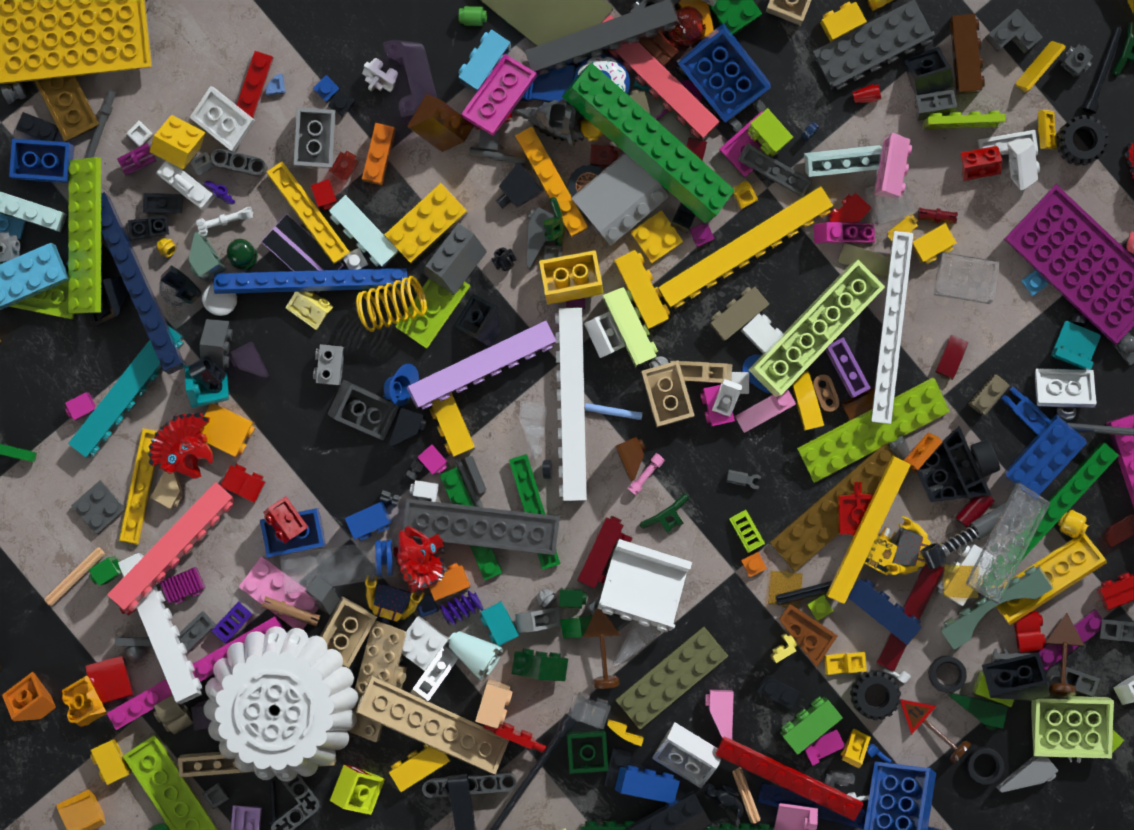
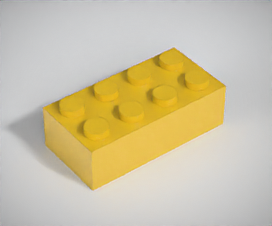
(426, 223)

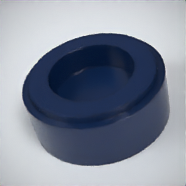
(810, 131)

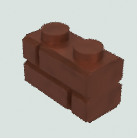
(660, 47)

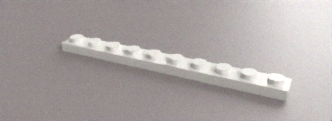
(892, 327)

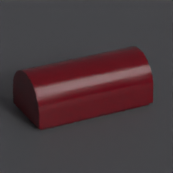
(974, 509)

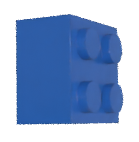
(368, 520)

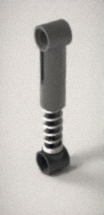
(936, 553)

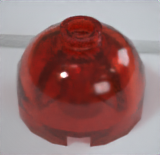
(690, 27)

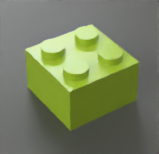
(769, 133)

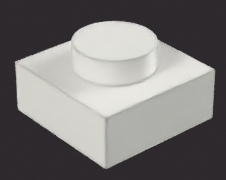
(355, 260)

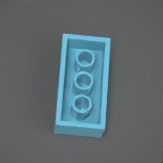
(31, 275)

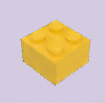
(177, 142)

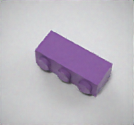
(847, 368)

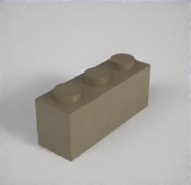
(738, 313)

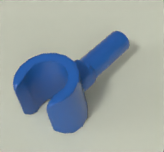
(872, 750)

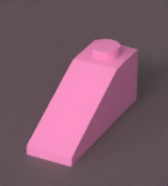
(764, 410)
(721, 709)

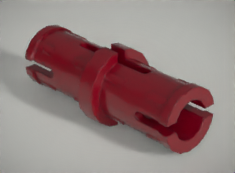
(937, 215)

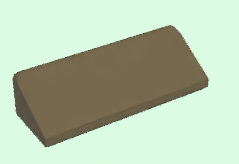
(873, 261)

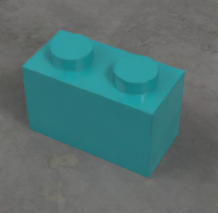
(499, 623)

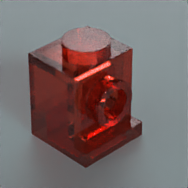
(597, 160)
(346, 172)

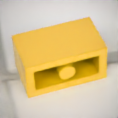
(842, 21)
(933, 243)
(110, 761)

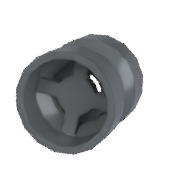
(13, 92)

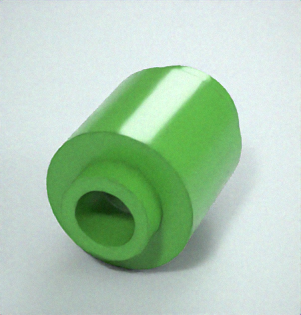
(472, 16)

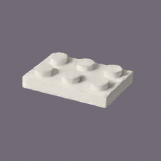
(222, 118)
(1065, 388)

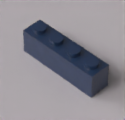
(884, 611)

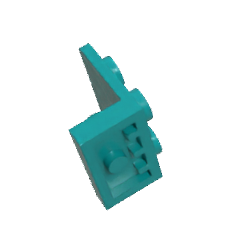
(1076, 345)
(199, 395)

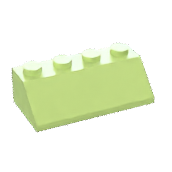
(629, 326)

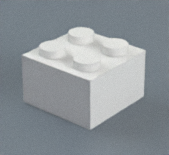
(423, 643)

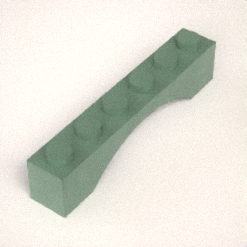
(1031, 585)

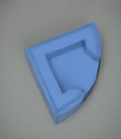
(276, 86)

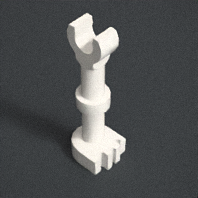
(223, 220)

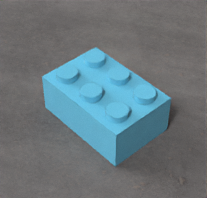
(483, 60)

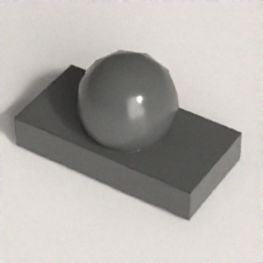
(1126, 348)
(135, 646)

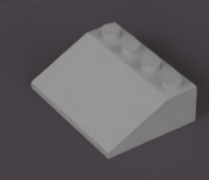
(619, 198)

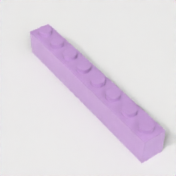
(481, 364)

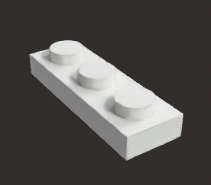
(1001, 141)

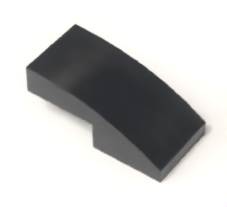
(683, 218)
(183, 285)

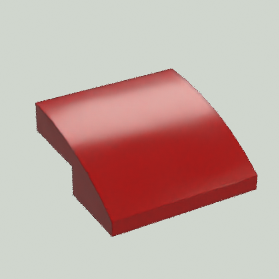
(110, 679)

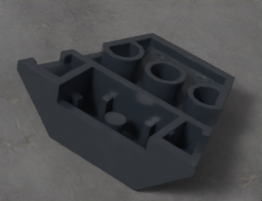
(952, 471)

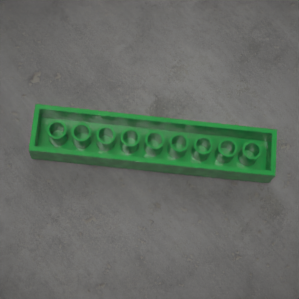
(648, 143)

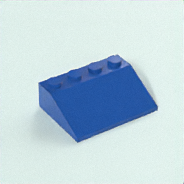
(724, 73)
(900, 797)

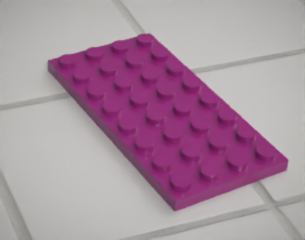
(1079, 261)

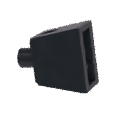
(518, 188)

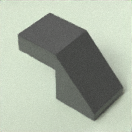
(324, 595)
(1117, 630)
(1082, 682)

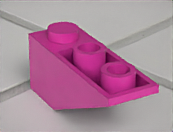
(843, 233)

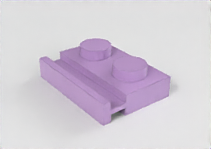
(246, 818)

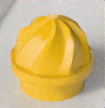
(166, 247)

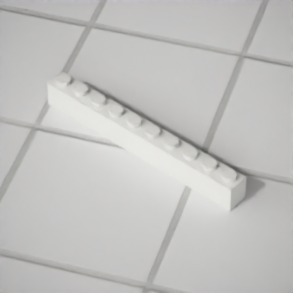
(572, 404)

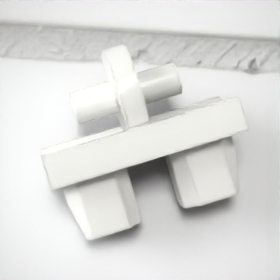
(378, 78)

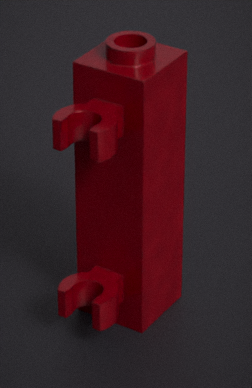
(601, 551)

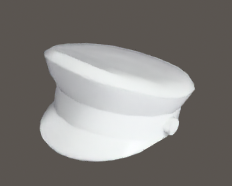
(218, 303)

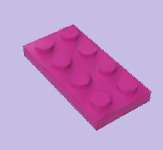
(499, 95)

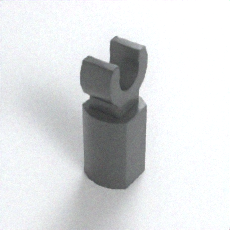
(741, 478)

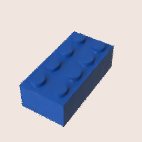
(1046, 455)

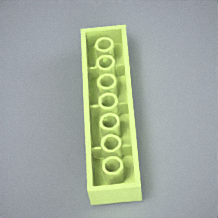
(816, 328)

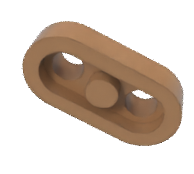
(825, 393)

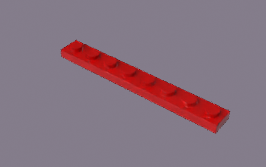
(789, 778)

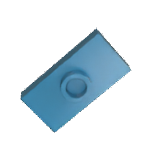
(12, 225)

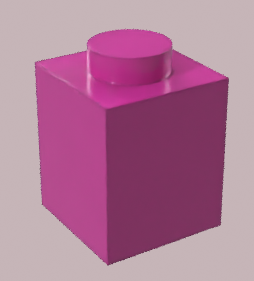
(80, 406)
(433, 460)

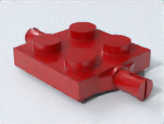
(852, 509)
(523, 738)

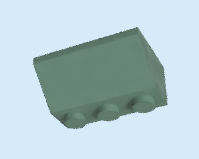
(204, 258)

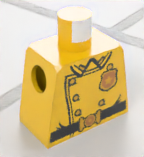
(882, 552)

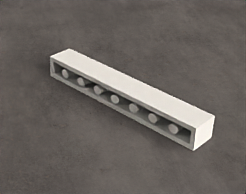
(165, 640)

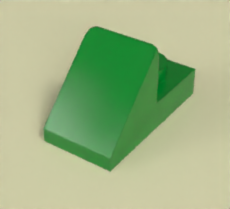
(575, 626)

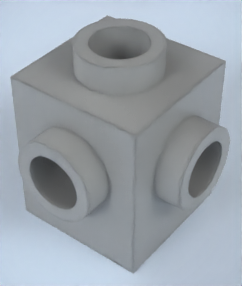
(8, 246)

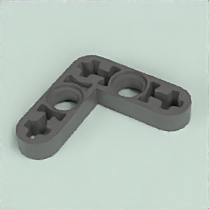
(300, 807)

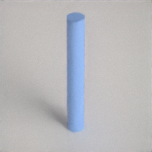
(613, 411)

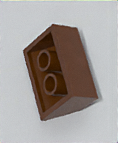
(439, 124)

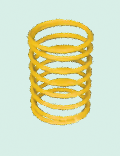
(367, 295)

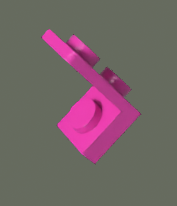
(824, 746)

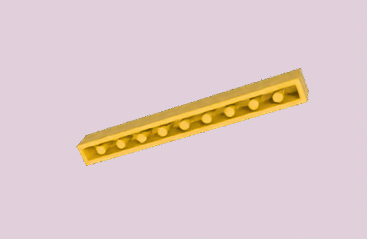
(744, 247)

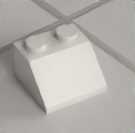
(1023, 162)

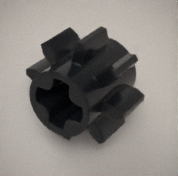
(503, 259)

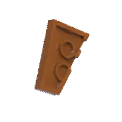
(809, 634)

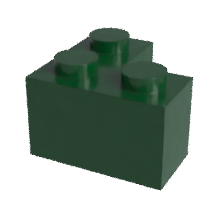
(539, 665)

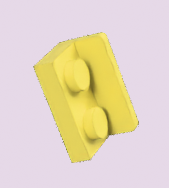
(309, 307)
(782, 652)

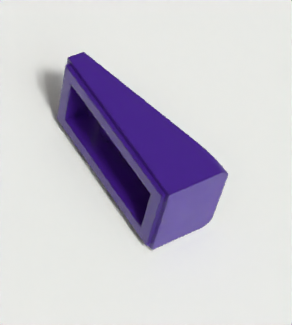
(216, 630)

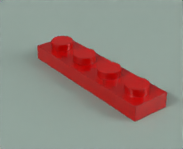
(254, 82)

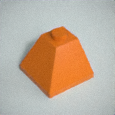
(28, 699)

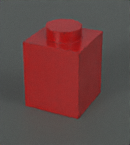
(324, 194)

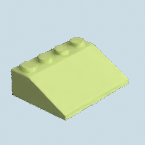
(1072, 726)

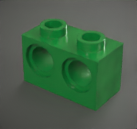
(105, 571)

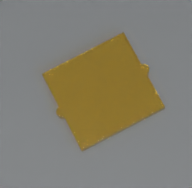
(784, 582)
(954, 582)

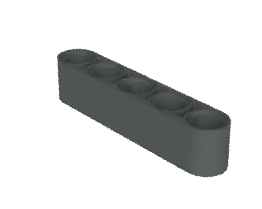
(479, 787)

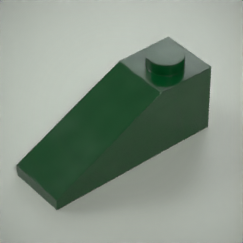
(987, 712)

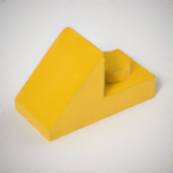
(855, 748)

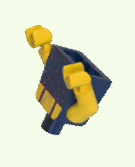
(390, 602)

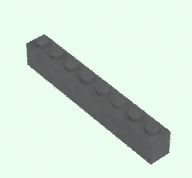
(602, 37)

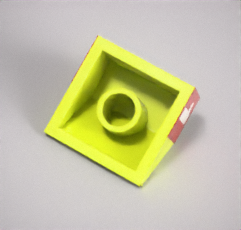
(357, 790)

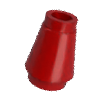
(867, 94)

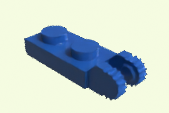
(1027, 411)

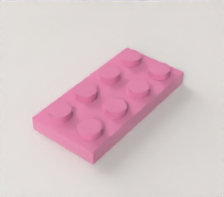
(267, 580)

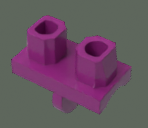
(136, 159)

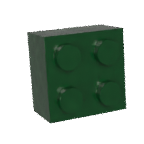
(587, 751)

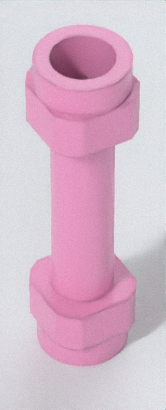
(656, 462)

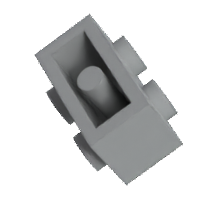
(333, 365)

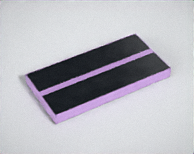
(297, 247)

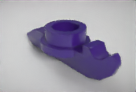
(220, 191)

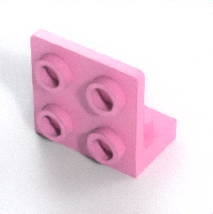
(796, 818)

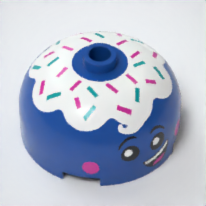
(610, 67)

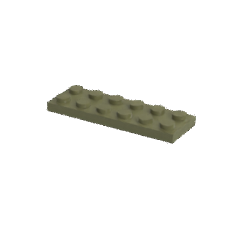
(671, 677)

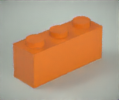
(378, 154)

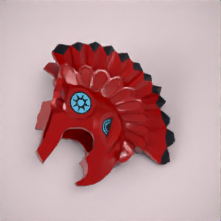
(181, 445)
(418, 561)

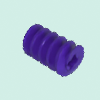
(461, 607)

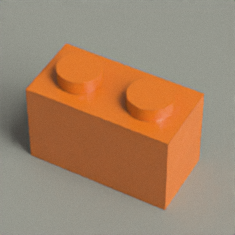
(454, 580)

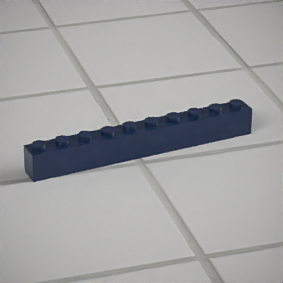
(139, 288)

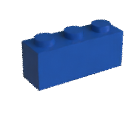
(647, 784)

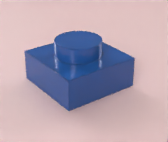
(326, 88)

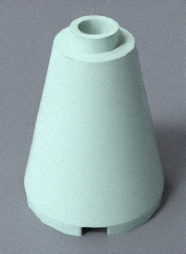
(475, 653)

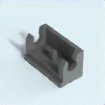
(937, 102)

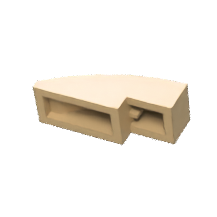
(705, 371)

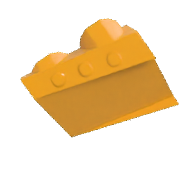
(83, 702)
(81, 812)

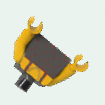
(910, 543)

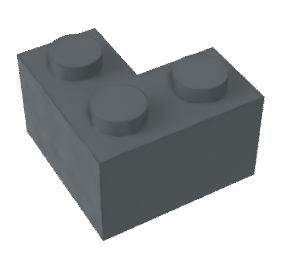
(1014, 28)
(215, 342)

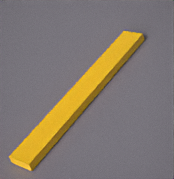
(868, 529)

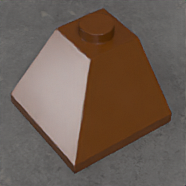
(631, 456)

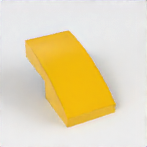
(845, 663)
(620, 729)

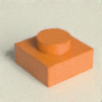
(753, 564)

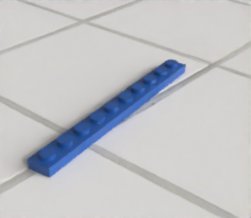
(307, 280)

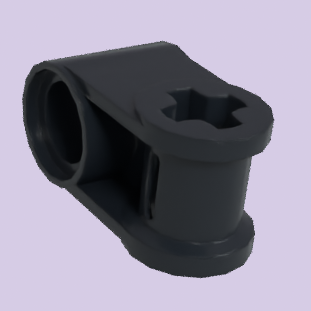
(207, 374)

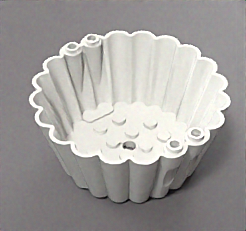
(302, 682)

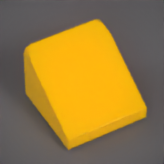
(744, 194)

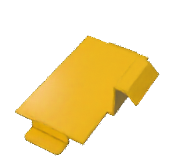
(905, 225)

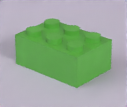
(810, 724)

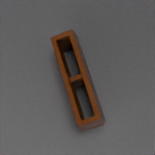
(859, 404)

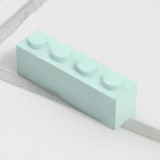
(842, 160)
(32, 212)
(364, 231)

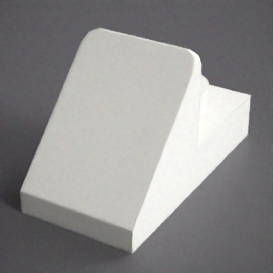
(727, 397)

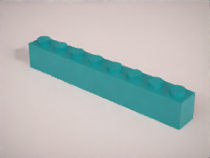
(119, 400)

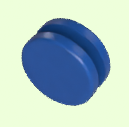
(384, 556)

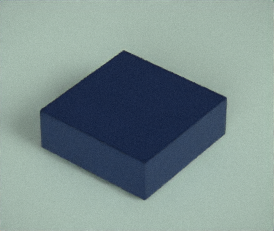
(427, 606)

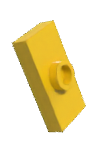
(1047, 129)

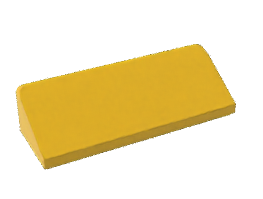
(1039, 66)

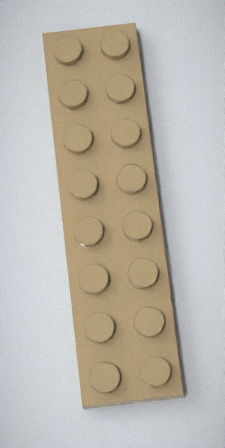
(432, 725)

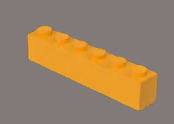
(551, 180)

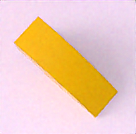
(807, 402)

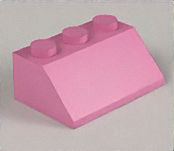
(893, 166)

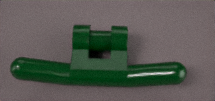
(1126, 53)
(555, 222)
(671, 510)

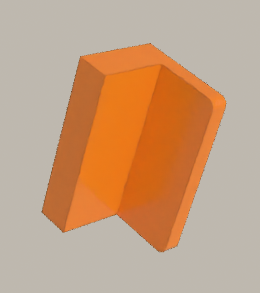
(922, 451)

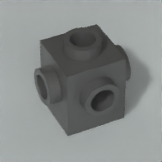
(1077, 59)

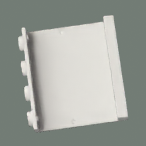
(643, 585)

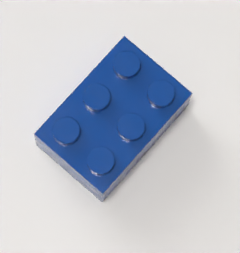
(40, 160)
(308, 539)

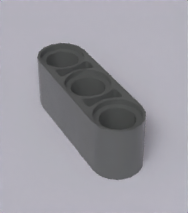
(231, 157)

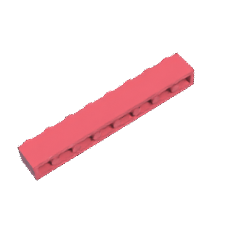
(666, 88)
(171, 548)

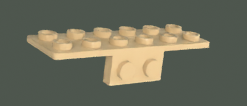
(382, 662)

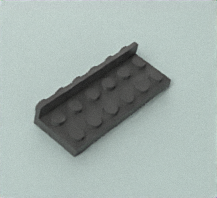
(873, 45)

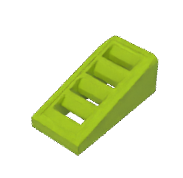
(749, 548)

